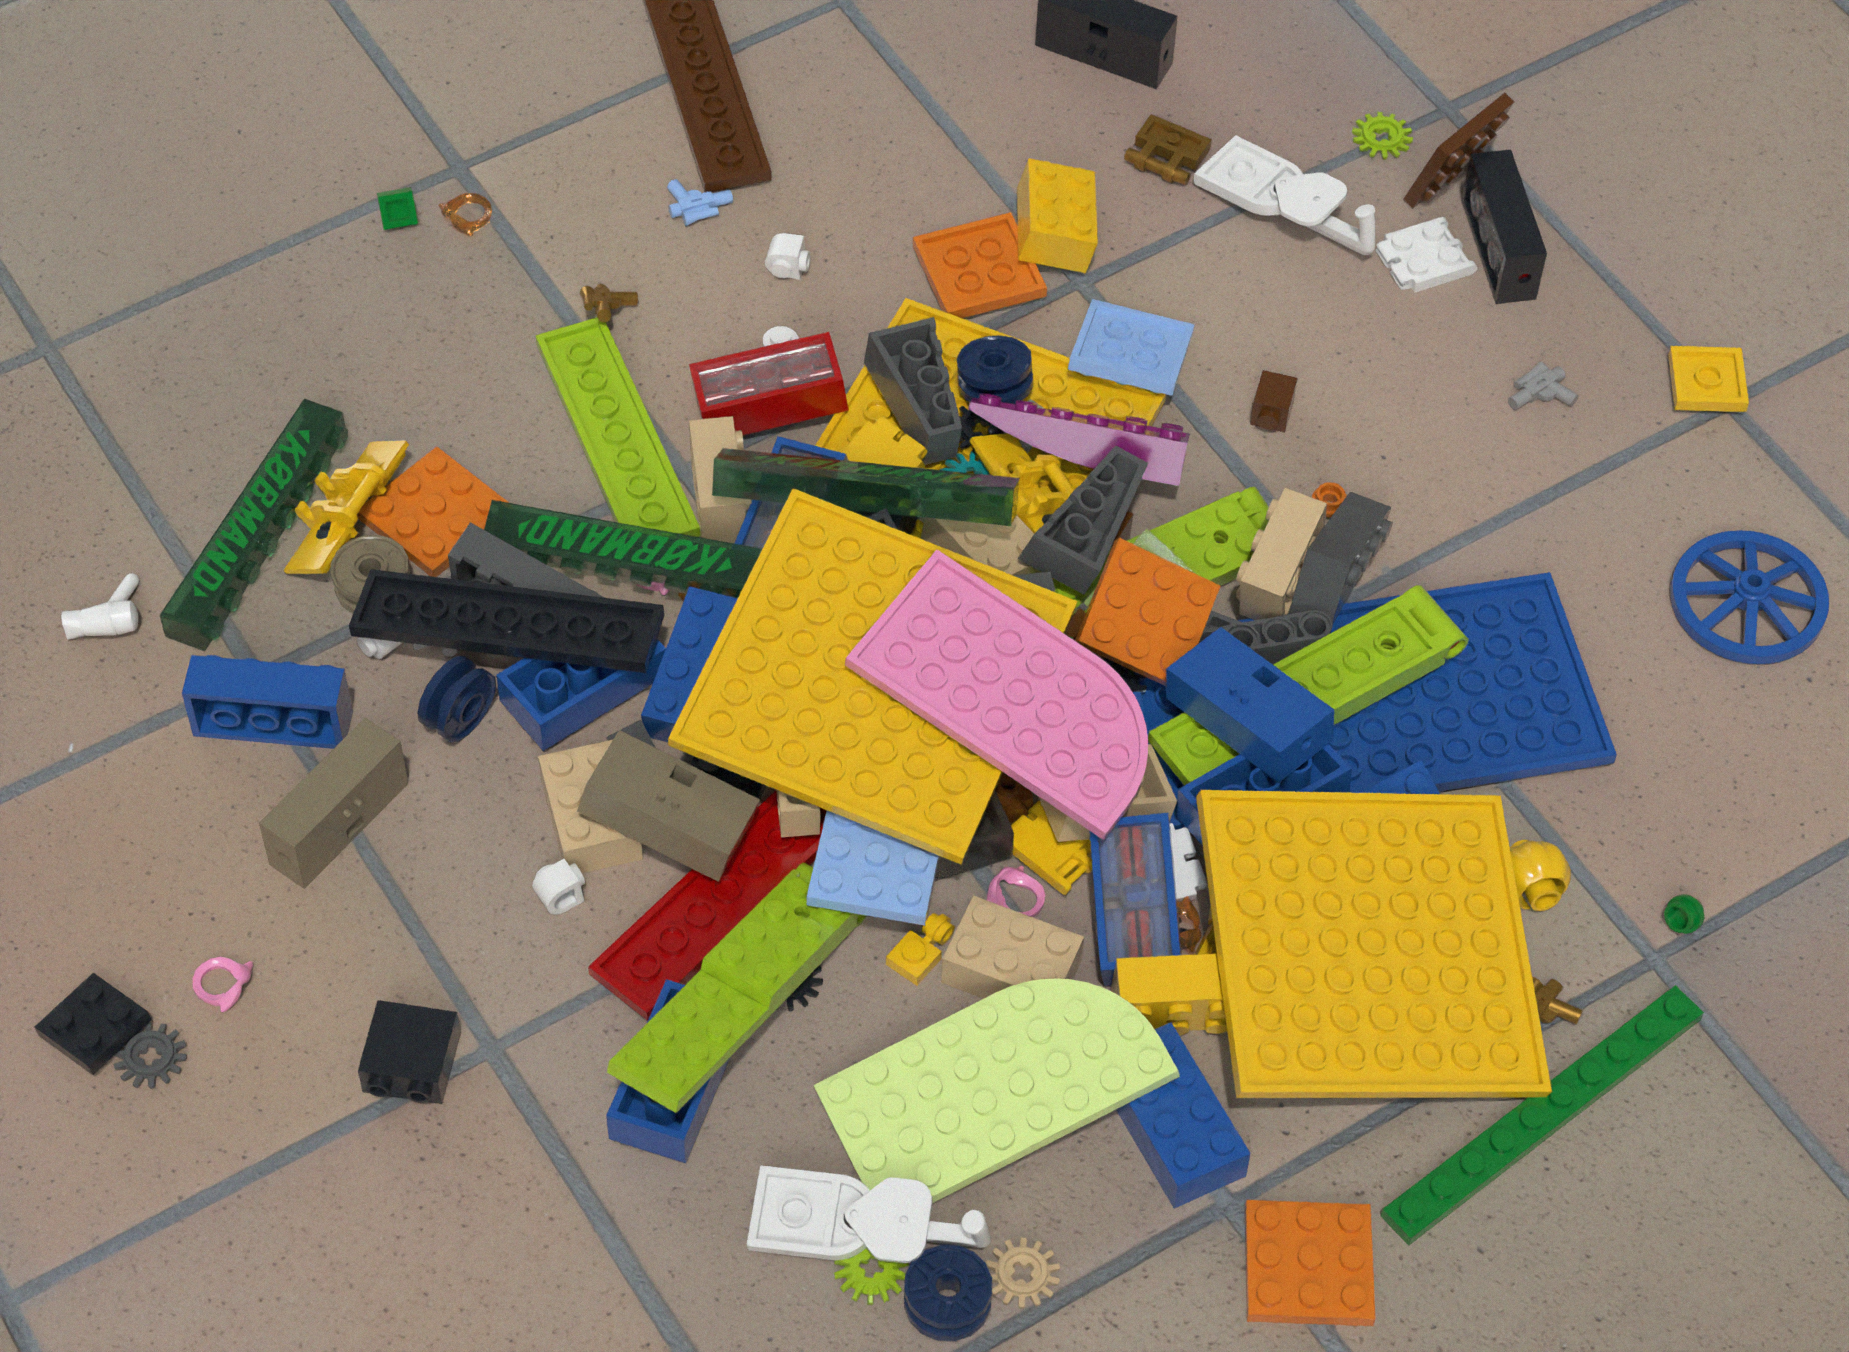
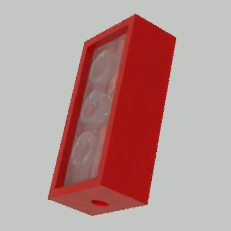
(772, 384)

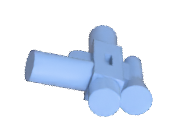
(696, 205)

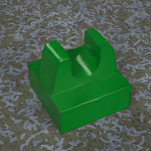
(397, 208)

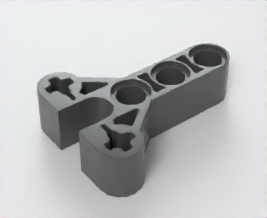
(1290, 630)

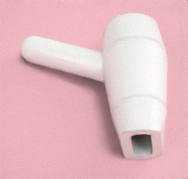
(105, 619)

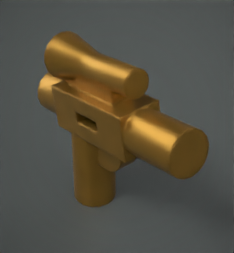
(604, 300)
(1550, 1007)

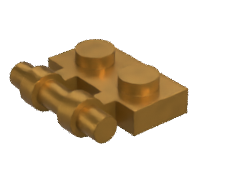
(1171, 142)

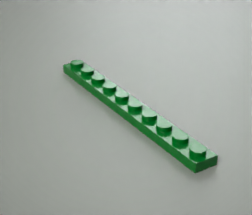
(1541, 1117)

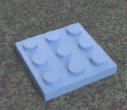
(1131, 347)
(871, 873)

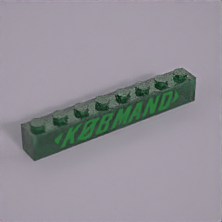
(867, 486)
(253, 526)
(623, 549)

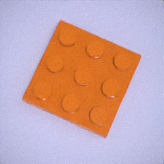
(978, 267)
(430, 509)
(1146, 611)
(1309, 1263)

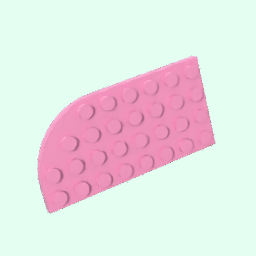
(1010, 691)

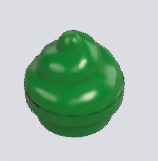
(1684, 914)

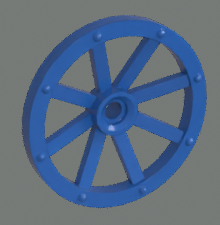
(1751, 593)

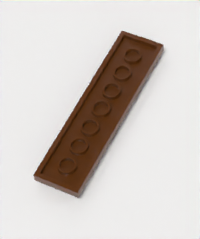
(708, 93)

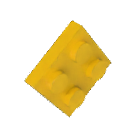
(1708, 378)

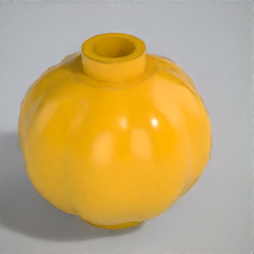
(1539, 873)

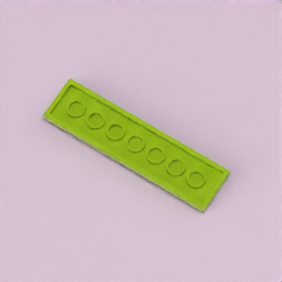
(615, 428)

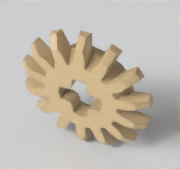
(1025, 1258)

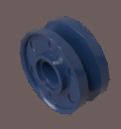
(995, 367)
(456, 699)
(948, 1316)

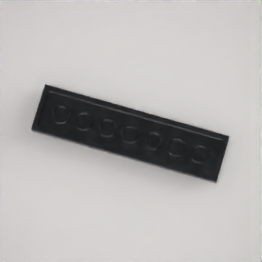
(507, 620)

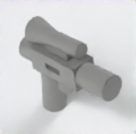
(1542, 384)

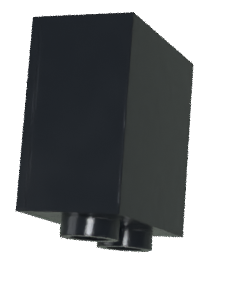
(409, 1052)

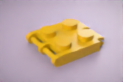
(880, 445)
(1042, 853)

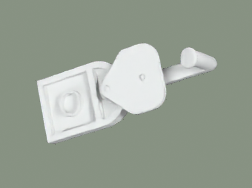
(1276, 186)
(808, 1214)

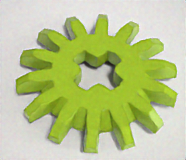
(1380, 124)
(869, 1286)

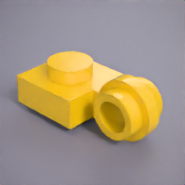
(917, 955)

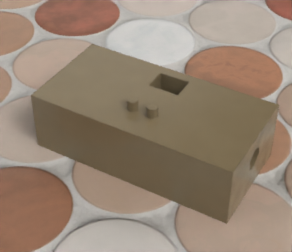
(334, 803)
(668, 805)

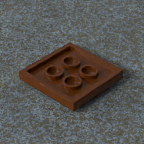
(1455, 152)

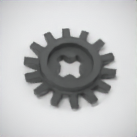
(139, 1045)

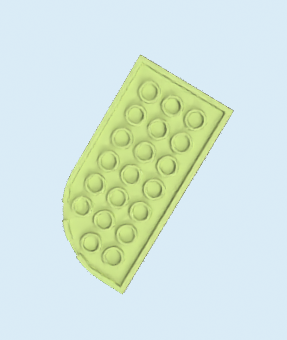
(993, 1083)

